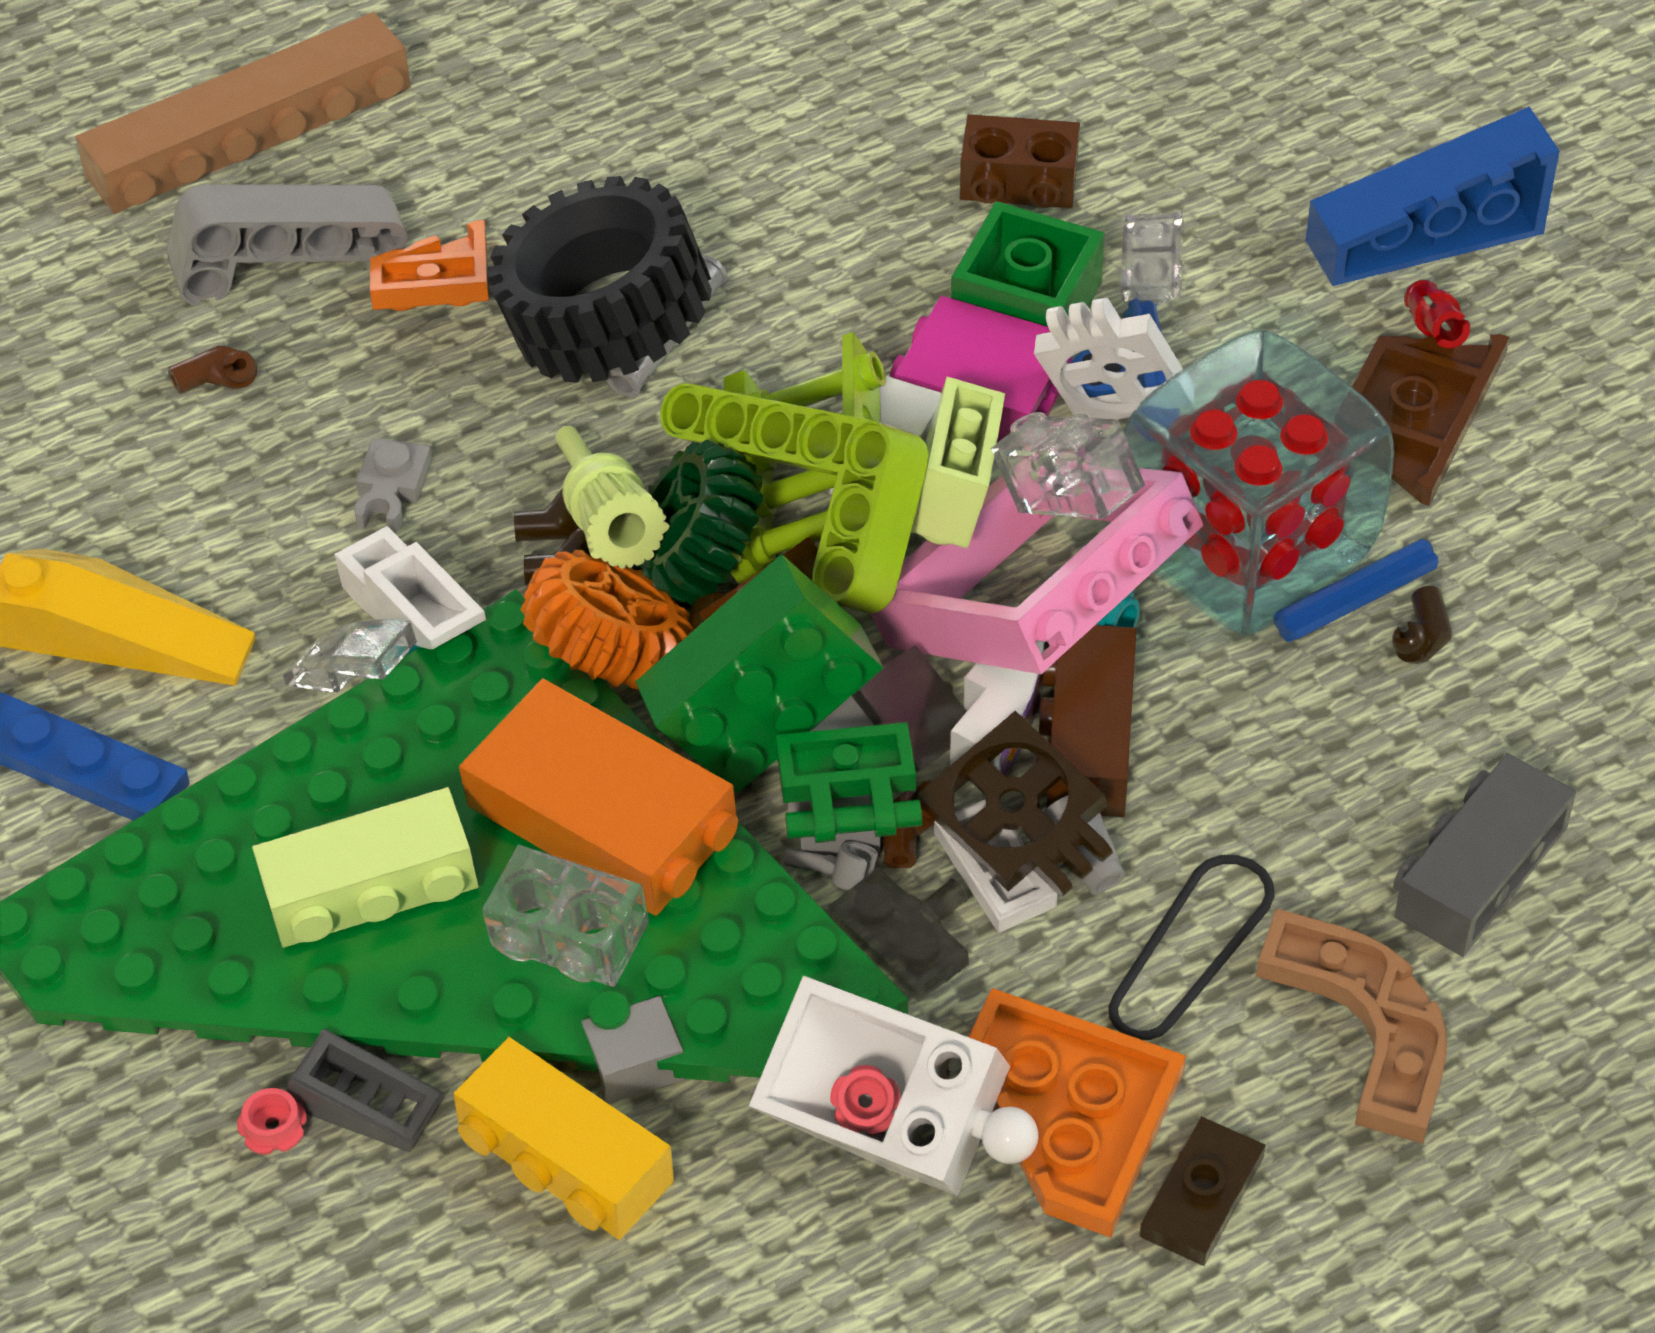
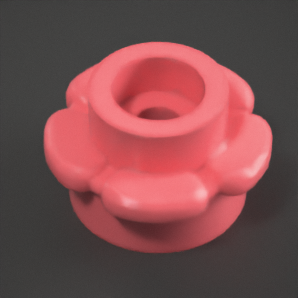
(868, 1081)
(269, 1106)

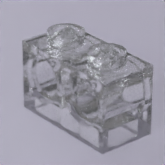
(570, 904)

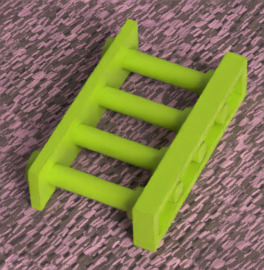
(860, 388)

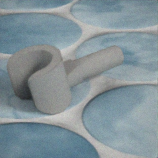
(847, 869)

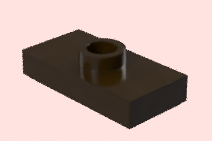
(1202, 1191)

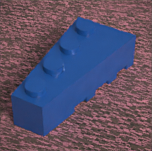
(1439, 203)

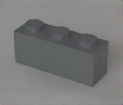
(1482, 853)

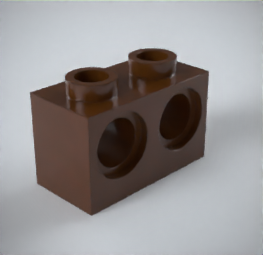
(1019, 161)

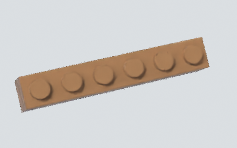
(243, 112)

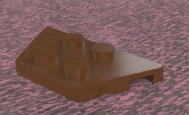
(1427, 401)

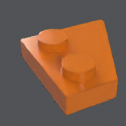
(432, 273)

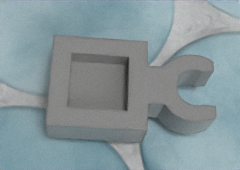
(390, 475)

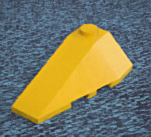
(111, 617)

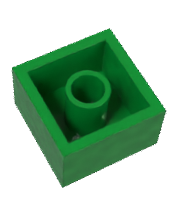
(1029, 264)

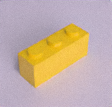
(563, 1139)

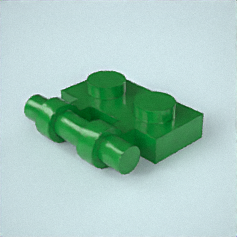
(848, 764)

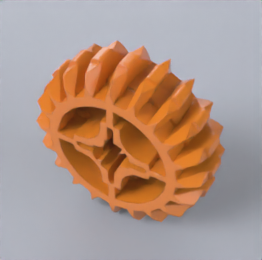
(602, 617)

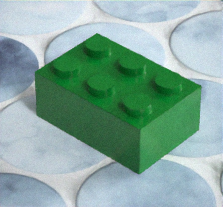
(757, 670)

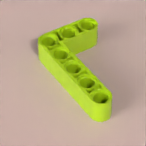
(874, 489)

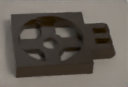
(1051, 842)

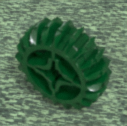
(711, 511)

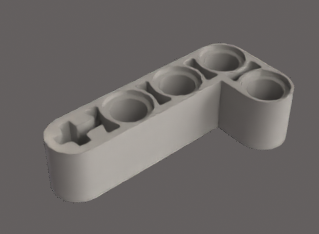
(275, 224)

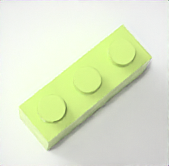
(958, 462)
(366, 867)

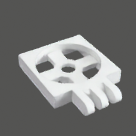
(1109, 342)

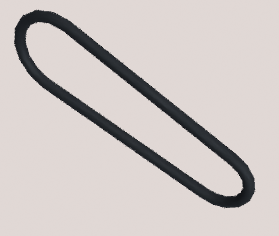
(1216, 964)

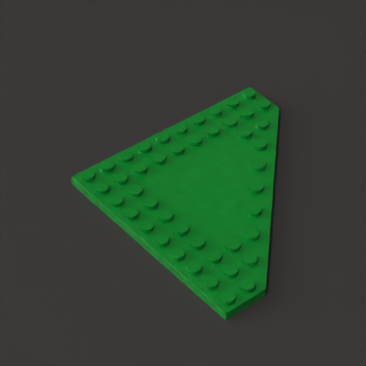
(180, 934)

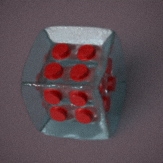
(1281, 472)

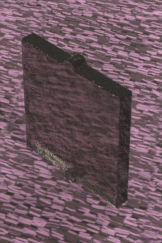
(916, 694)

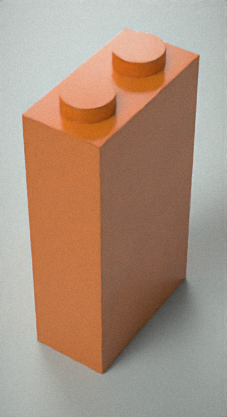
(599, 794)

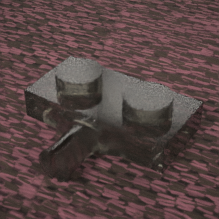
(903, 931)

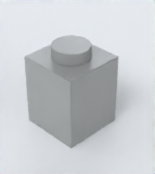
(630, 1053)

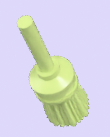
(610, 504)

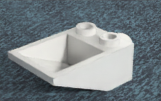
(836, 1031)

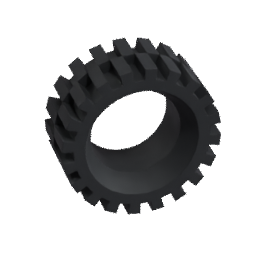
(586, 240)

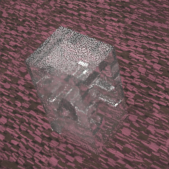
(1067, 465)

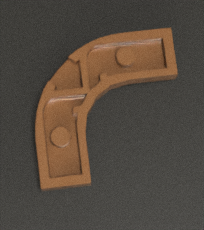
(1385, 996)

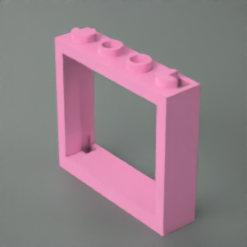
(1063, 609)

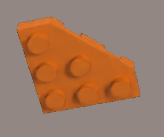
(1092, 1101)

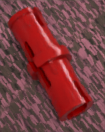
(1443, 309)

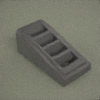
(354, 1114)

